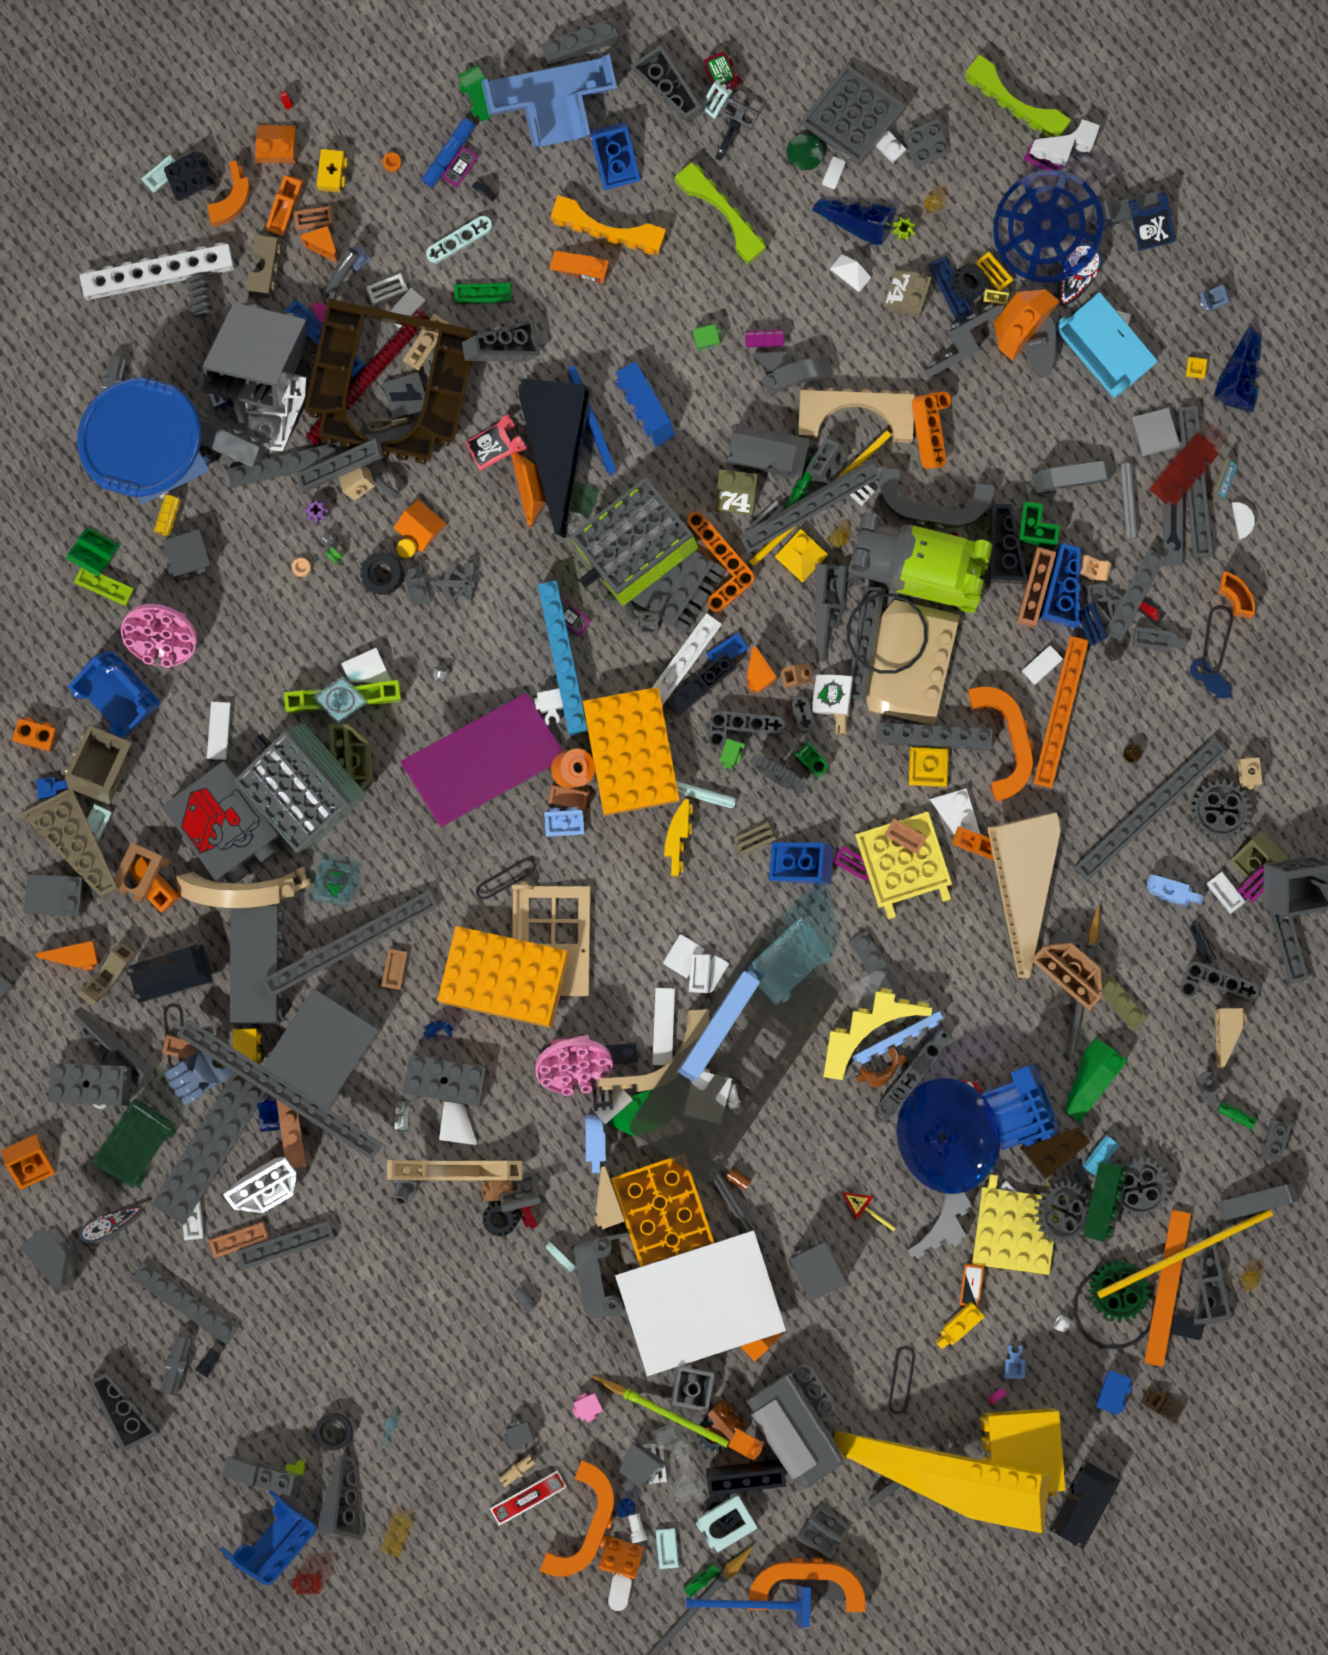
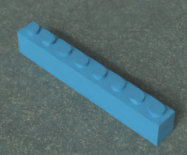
(563, 658)

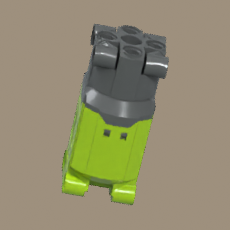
(920, 562)

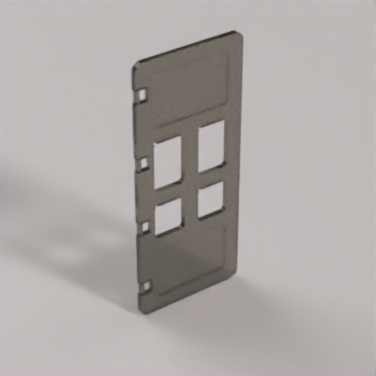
(689, 1121)

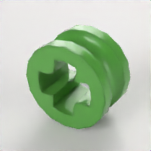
(333, 555)

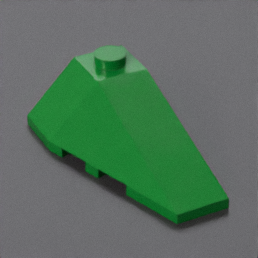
(1095, 1073)

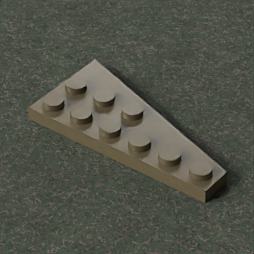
(70, 834)

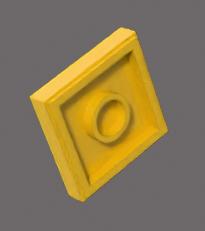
(928, 766)

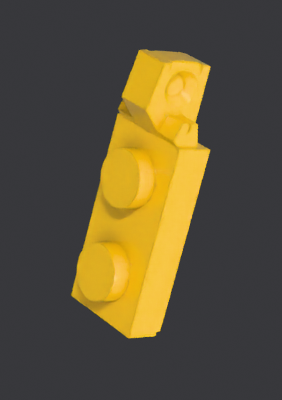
(959, 1325)

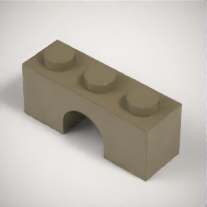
(262, 282)

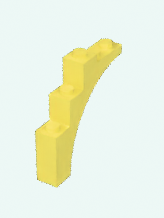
(885, 1009)

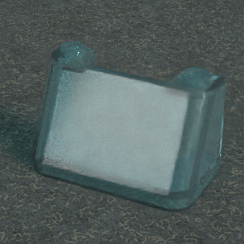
(789, 959)

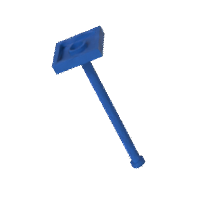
(801, 1604)

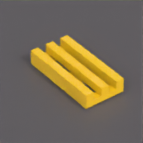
(996, 275)

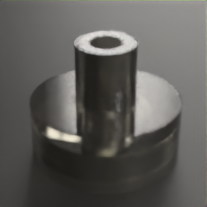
(1114, 650)

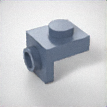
(1214, 298)

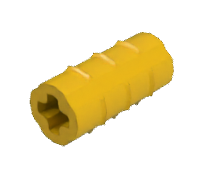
(167, 515)

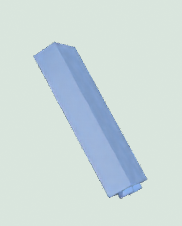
(719, 1025)

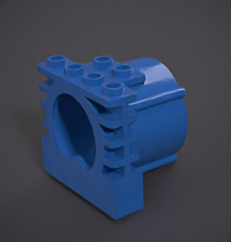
(1023, 1109)

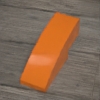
(284, 204)

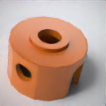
(563, 770)

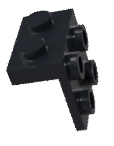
(190, 175)

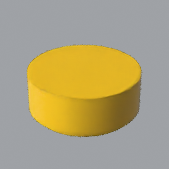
(406, 548)

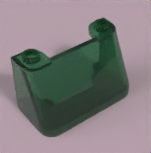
(134, 1143)

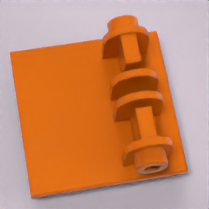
(621, 1557)

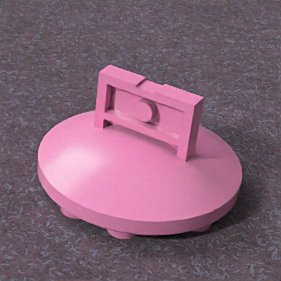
(159, 632)
(573, 1063)

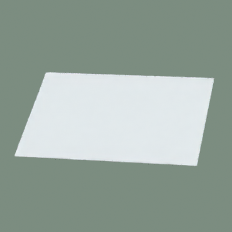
(700, 1303)

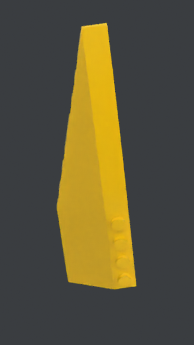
(961, 1483)

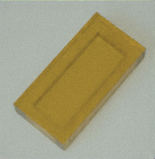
(396, 1535)

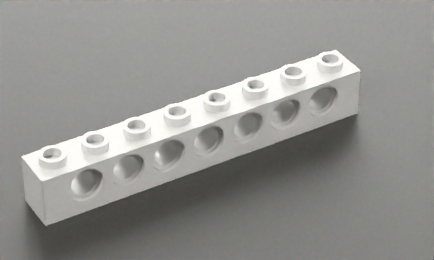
(148, 279)

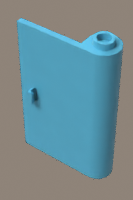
(1110, 355)

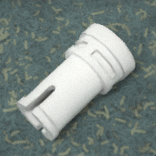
(637, 1530)

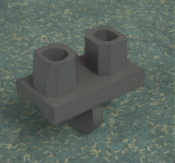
(1209, 1087)

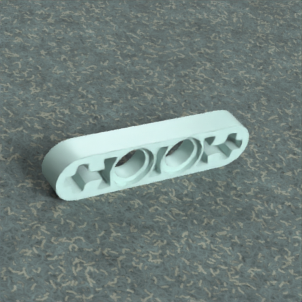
(457, 237)

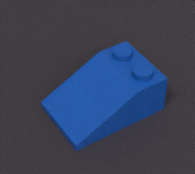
(614, 155)
(801, 863)

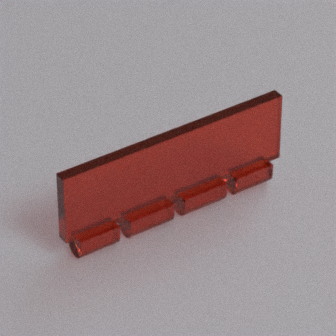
(1179, 472)

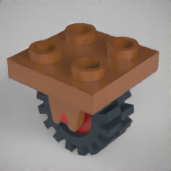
(722, 1422)

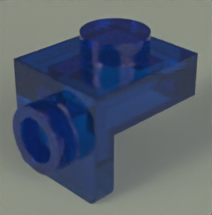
(433, 1028)
(268, 1116)

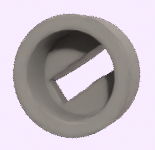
(440, 672)

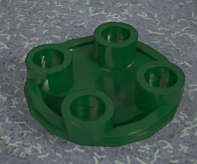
(805, 151)

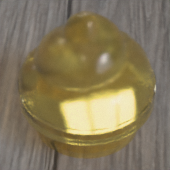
(933, 203)
(838, 538)
(1250, 1280)

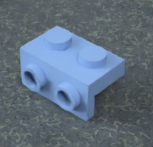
(564, 822)

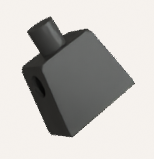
(640, 1466)

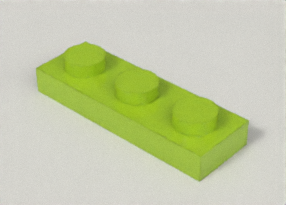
(104, 586)

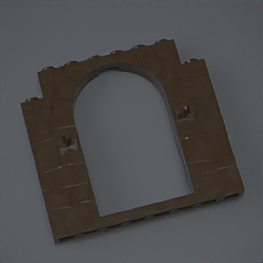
(335, 368)

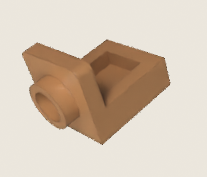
(493, 1188)

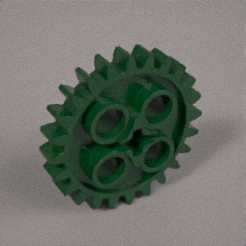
(1137, 1288)

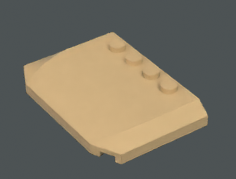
(917, 690)

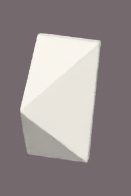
(851, 272)

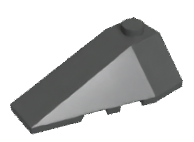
(340, 1507)

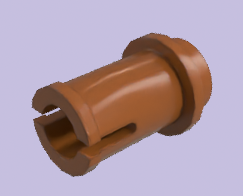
(738, 1178)

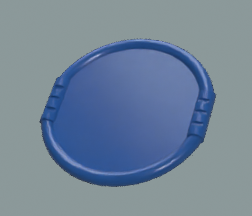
(139, 437)

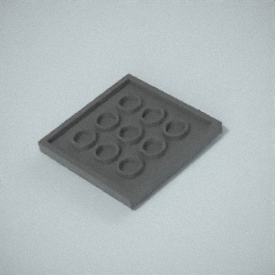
(853, 115)

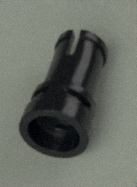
(206, 1365)

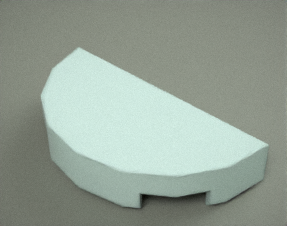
(559, 1256)

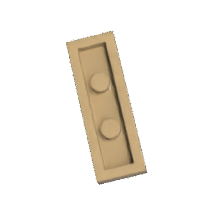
(423, 346)

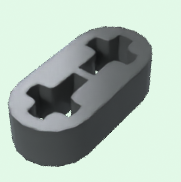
(798, 715)

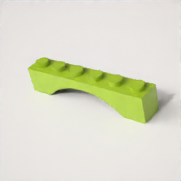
(1048, 121)
(695, 184)
(373, 693)

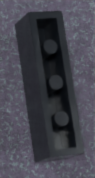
(745, 1477)

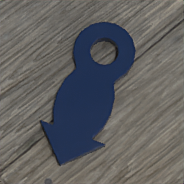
(1213, 683)

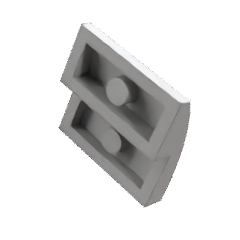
(1155, 432)

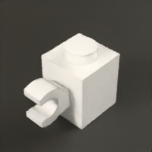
(549, 703)

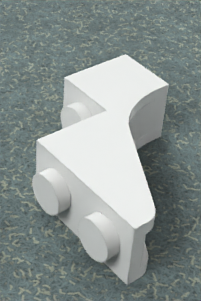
(1059, 148)

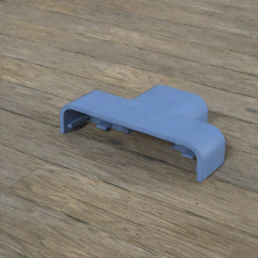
(552, 98)

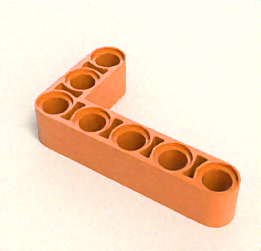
(724, 559)

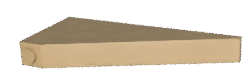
(1024, 865)

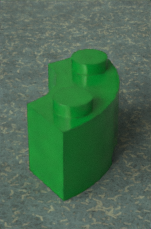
(471, 85)

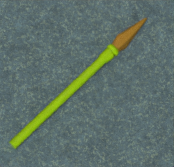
(635, 1397)

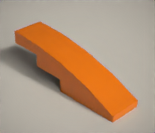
(973, 843)

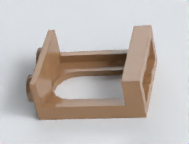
(142, 890)

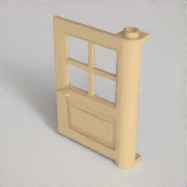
(577, 973)

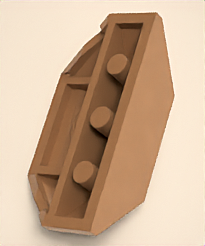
(1072, 971)

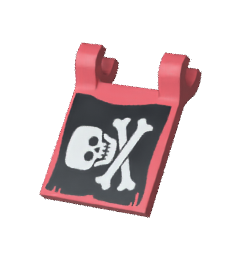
(494, 444)

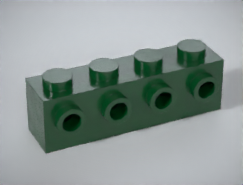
(1105, 1200)

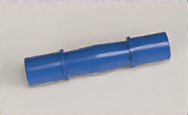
(448, 152)

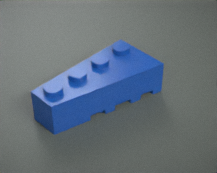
(645, 404)
(1062, 592)

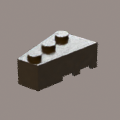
(1055, 1151)

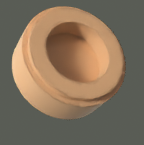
(301, 567)

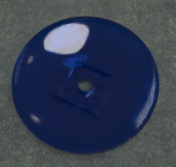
(970, 1131)

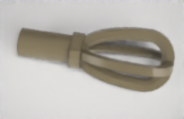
(392, 424)

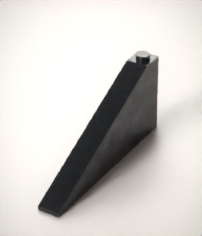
(556, 427)

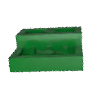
(92, 552)

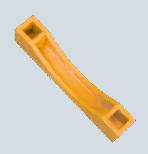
(644, 237)

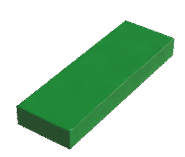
(482, 293)

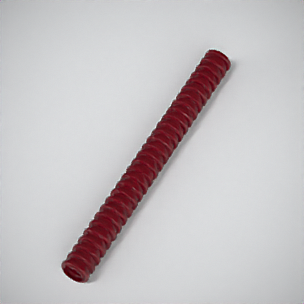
(374, 369)

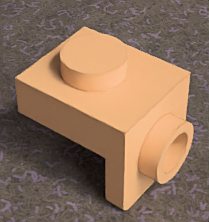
(1094, 568)

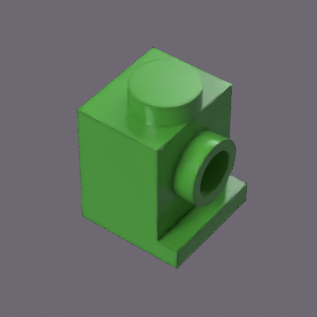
(731, 753)

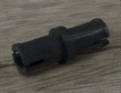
(1202, 943)

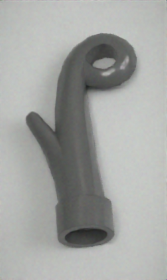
(349, 257)

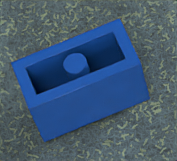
(1113, 1392)

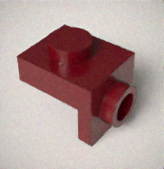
(528, 1217)

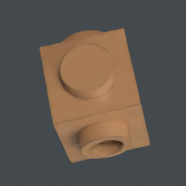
(796, 675)

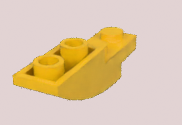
(678, 830)

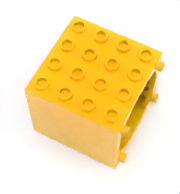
(1026, 1441)

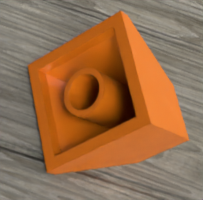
(759, 673)

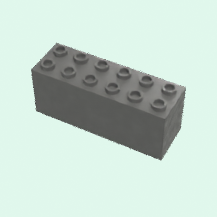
(254, 956)

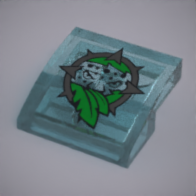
(334, 883)

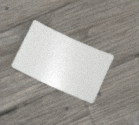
(680, 959)

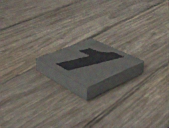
(404, 395)

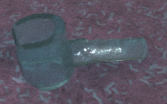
(390, 1424)

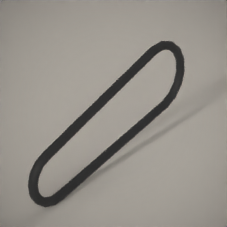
(1225, 641)

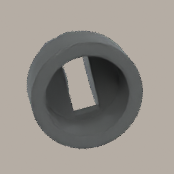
(328, 538)

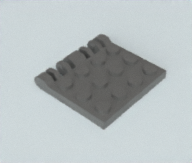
(678, 587)

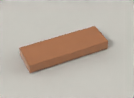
(239, 1239)

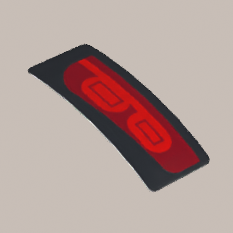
(1151, 611)

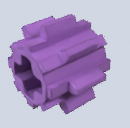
(320, 515)

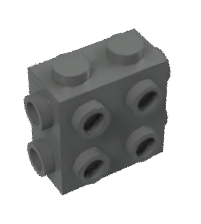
(186, 554)

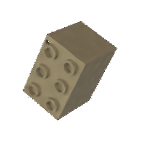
(98, 764)

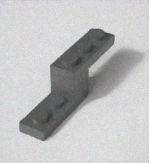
(962, 339)

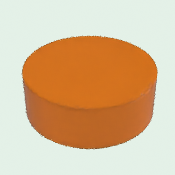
(392, 162)

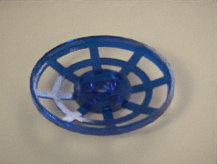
(1056, 233)

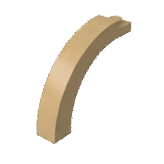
(233, 895)

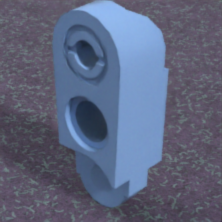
(1172, 891)
(595, 1141)

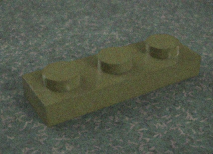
(1122, 1003)

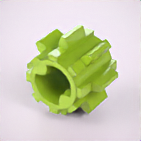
(903, 234)

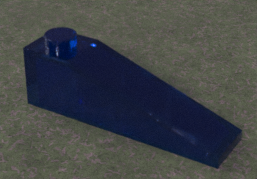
(866, 223)
(1237, 380)

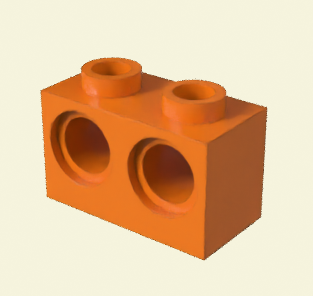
(33, 739)

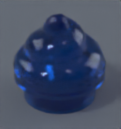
(625, 1507)

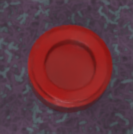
(286, 100)

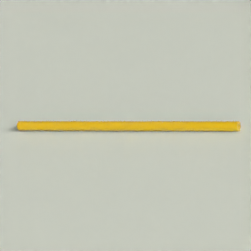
(863, 457)
(1184, 1253)

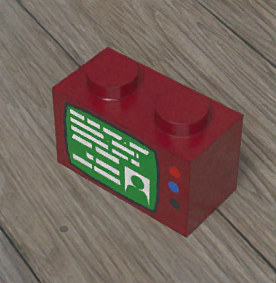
(720, 68)

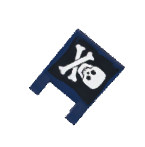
(1152, 224)

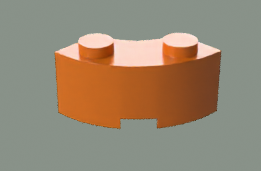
(1238, 595)

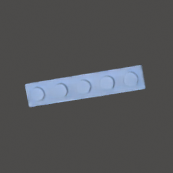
(897, 1038)

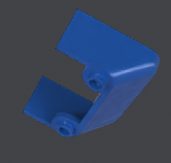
(277, 1545)

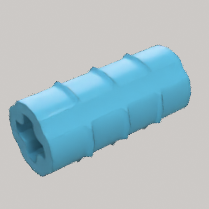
(1103, 1151)

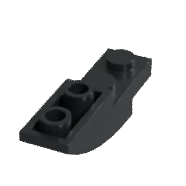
(701, 684)

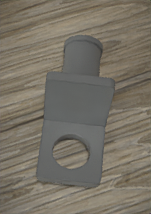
(405, 1191)

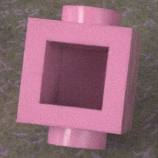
(587, 1407)

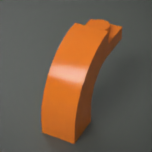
(230, 208)

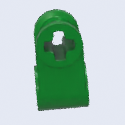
(808, 757)

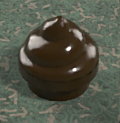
(1132, 753)

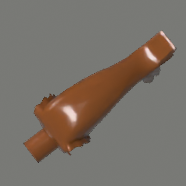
(878, 1079)

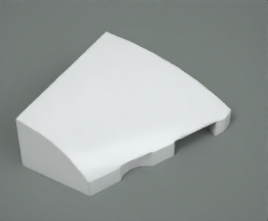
(366, 668)

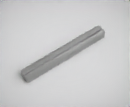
(1129, 503)

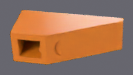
(160, 893)

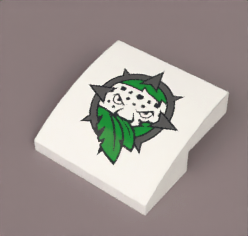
(832, 694)

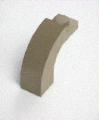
(108, 974)

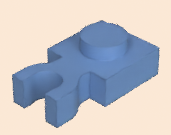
(1014, 1366)

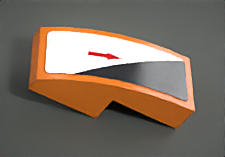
(971, 1284)

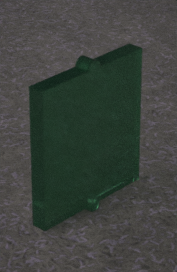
(584, 499)

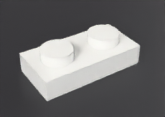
(891, 147)

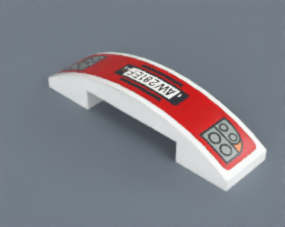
(528, 1498)

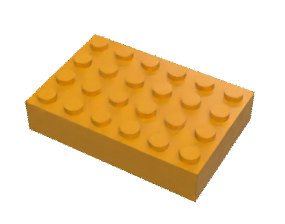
(631, 751)
(503, 977)
(662, 1211)

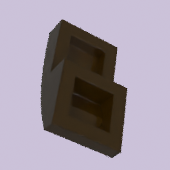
(1162, 1404)

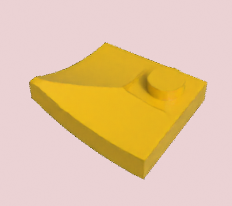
(801, 555)

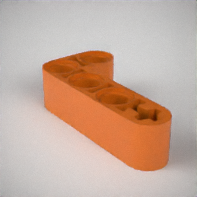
(929, 428)

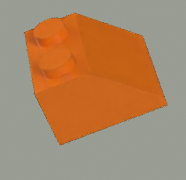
(275, 144)
(27, 1161)

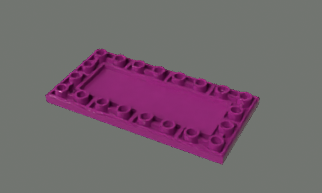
(482, 760)

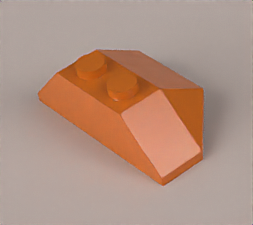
(1022, 319)
(529, 487)

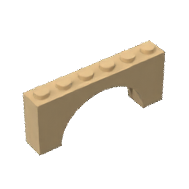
(893, 408)

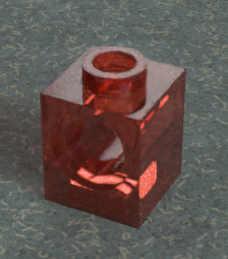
(315, 1579)

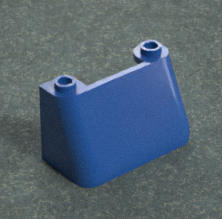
(115, 693)

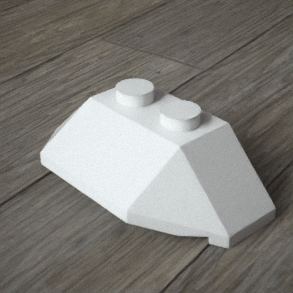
(263, 1187)

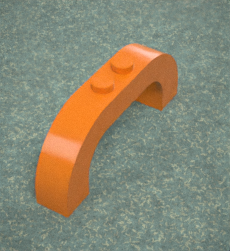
(1017, 728)
(570, 1565)
(812, 1570)

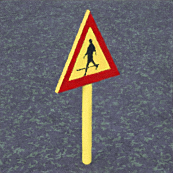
(859, 1203)

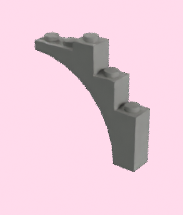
(946, 1226)

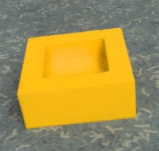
(1196, 368)

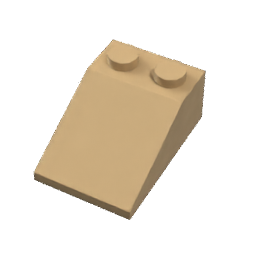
(1228, 1028)
(607, 1206)

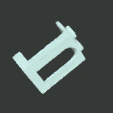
(708, 1518)

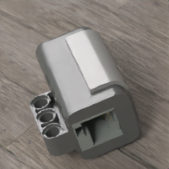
(793, 1426)

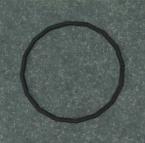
(872, 668)
(1096, 1342)

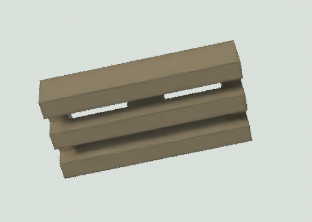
(739, 845)

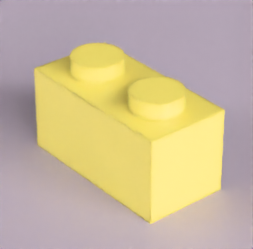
(995, 297)

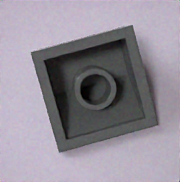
(692, 1389)

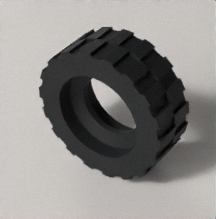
(396, 573)

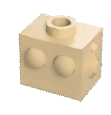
(357, 482)
(1245, 778)

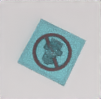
(340, 699)

